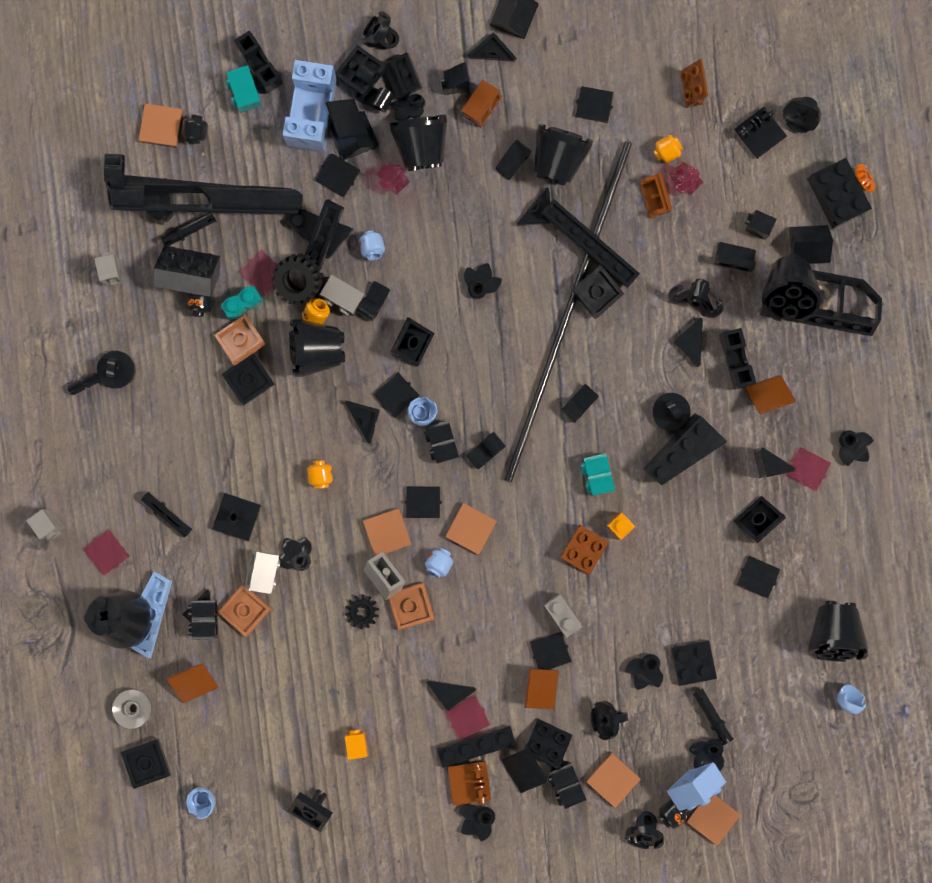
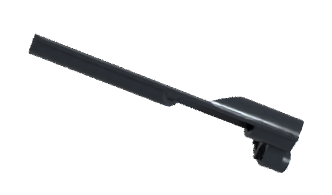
(143, 194)

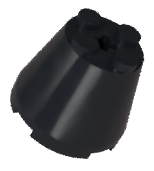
(420, 141)
(559, 154)
(791, 290)
(314, 347)
(119, 618)
(838, 633)

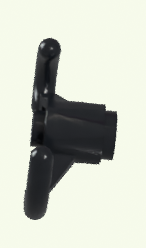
(697, 297)

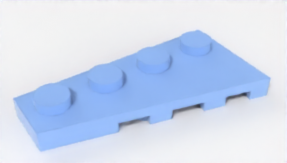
(156, 594)

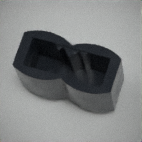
(442, 442)
(204, 619)
(567, 785)

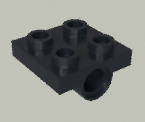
(361, 71)

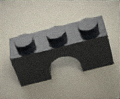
(258, 61)
(738, 366)

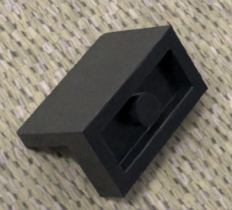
(735, 257)

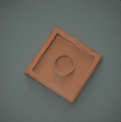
(160, 125)
(239, 339)
(471, 528)
(387, 532)
(411, 606)
(244, 610)
(613, 780)
(713, 819)

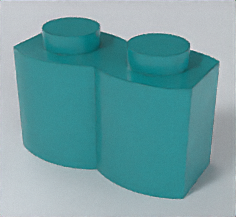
(238, 305)
(598, 475)

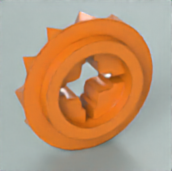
(864, 178)

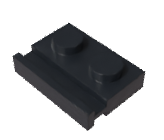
(403, 76)

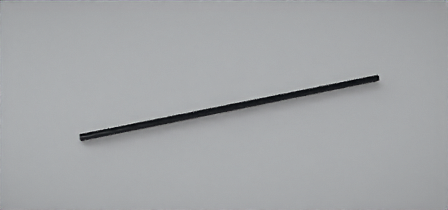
(566, 317)

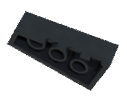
(684, 449)

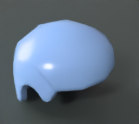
(422, 411)
(851, 699)
(201, 802)

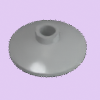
(123, 713)

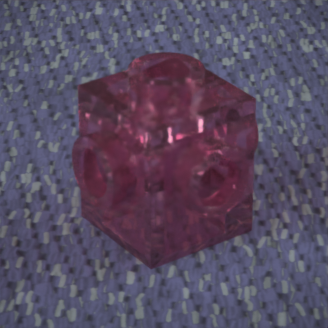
(392, 177)
(686, 178)

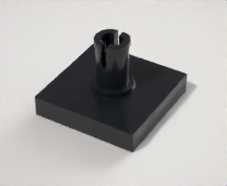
(236, 517)
(311, 810)

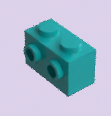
(243, 88)

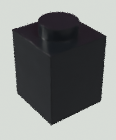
(760, 224)

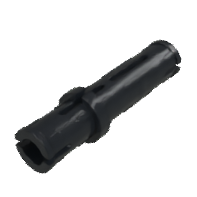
(188, 229)
(167, 515)
(713, 716)

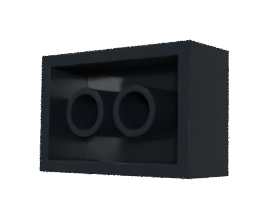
(839, 193)
(187, 271)

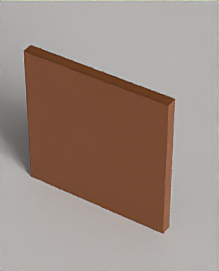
(770, 394)
(192, 683)
(541, 689)

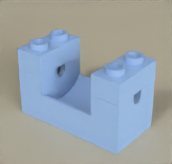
(309, 116)

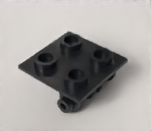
(760, 132)
(548, 743)

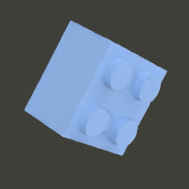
(696, 787)

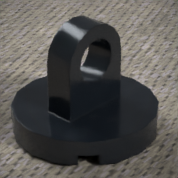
(377, 30)
(802, 114)
(116, 369)
(671, 411)
(606, 720)
(643, 835)

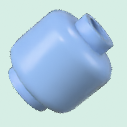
(371, 245)
(439, 563)

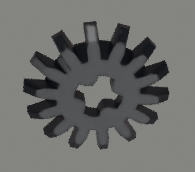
(370, 613)

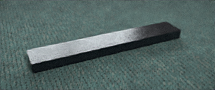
(590, 243)

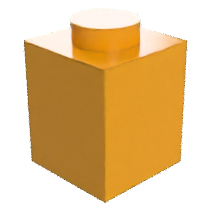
(620, 526)
(356, 744)

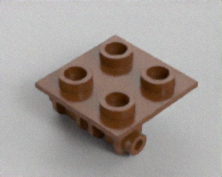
(694, 84)
(584, 549)
(469, 783)

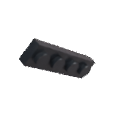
(324, 231)
(476, 746)

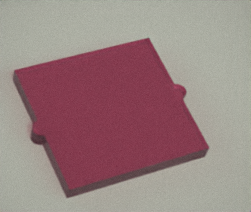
(260, 271)
(809, 468)
(106, 552)
(468, 718)

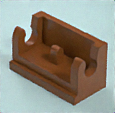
(482, 103)
(655, 195)

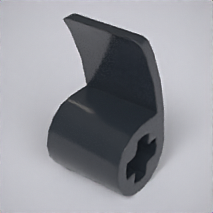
(377, 98)
(513, 158)
(374, 300)
(579, 403)
(486, 450)

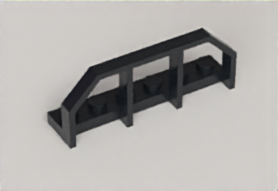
(840, 320)

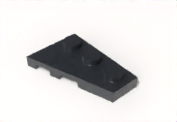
(304, 225)

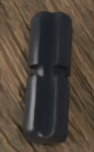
(86, 382)

